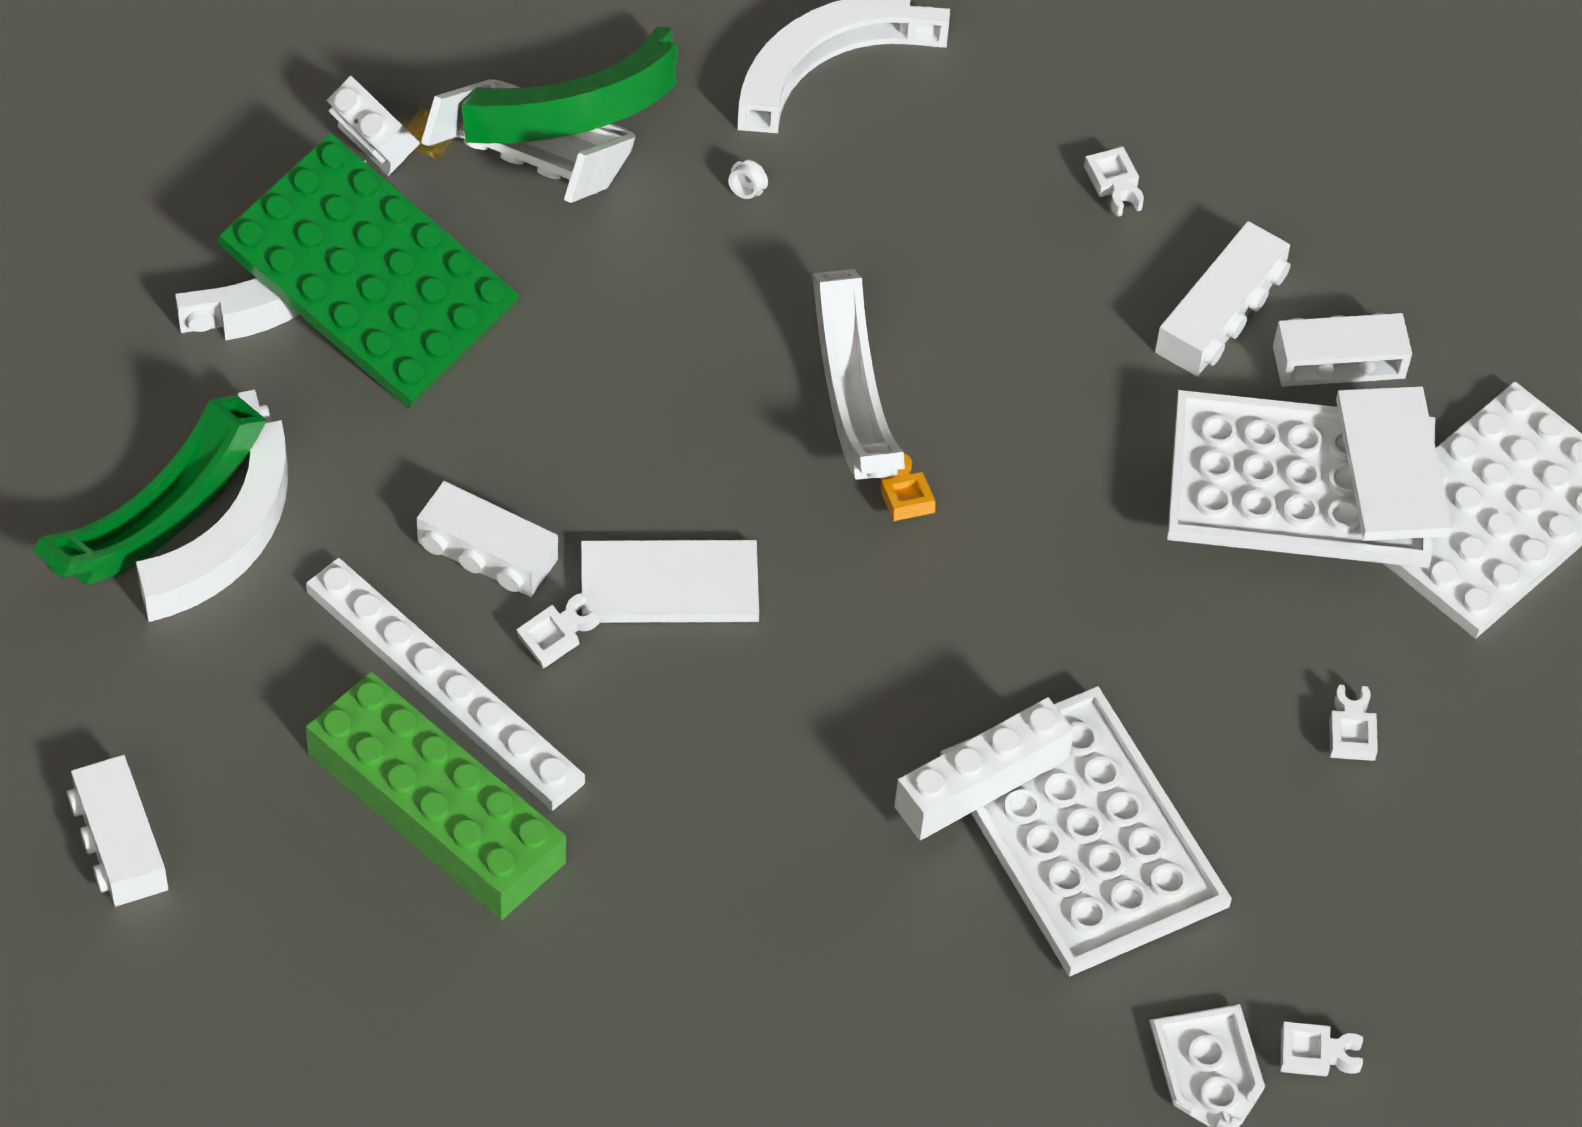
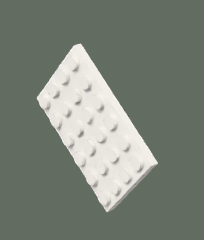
(1271, 481)
(1511, 509)
(1100, 845)

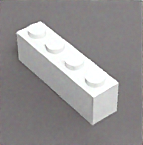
(1223, 299)
(983, 768)

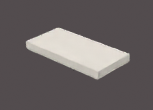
(1393, 463)
(671, 580)

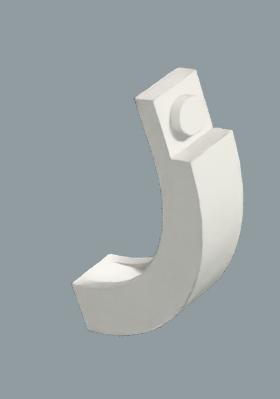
(823, 35)
(237, 308)
(851, 378)
(231, 545)

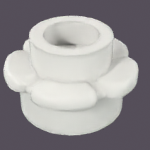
(747, 179)

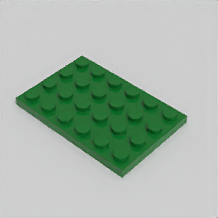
(368, 270)

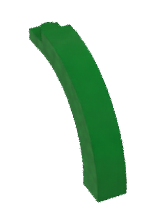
(577, 104)
(166, 504)

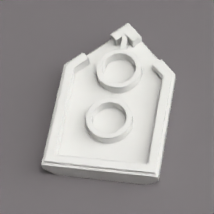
(1209, 1064)

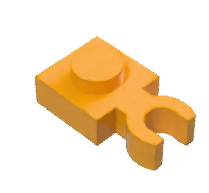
(907, 493)

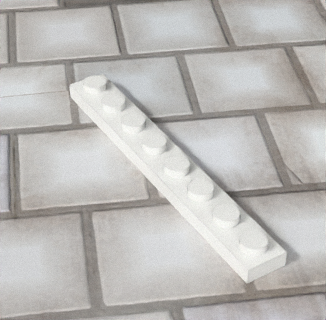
(446, 684)

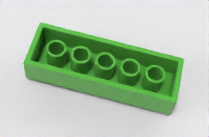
(436, 795)

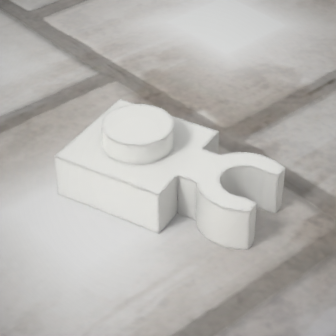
(1115, 175)
(553, 634)
(1351, 729)
(1311, 1050)

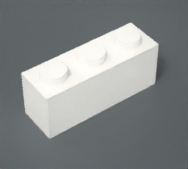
(1342, 349)
(487, 539)
(117, 831)

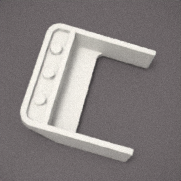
(584, 158)

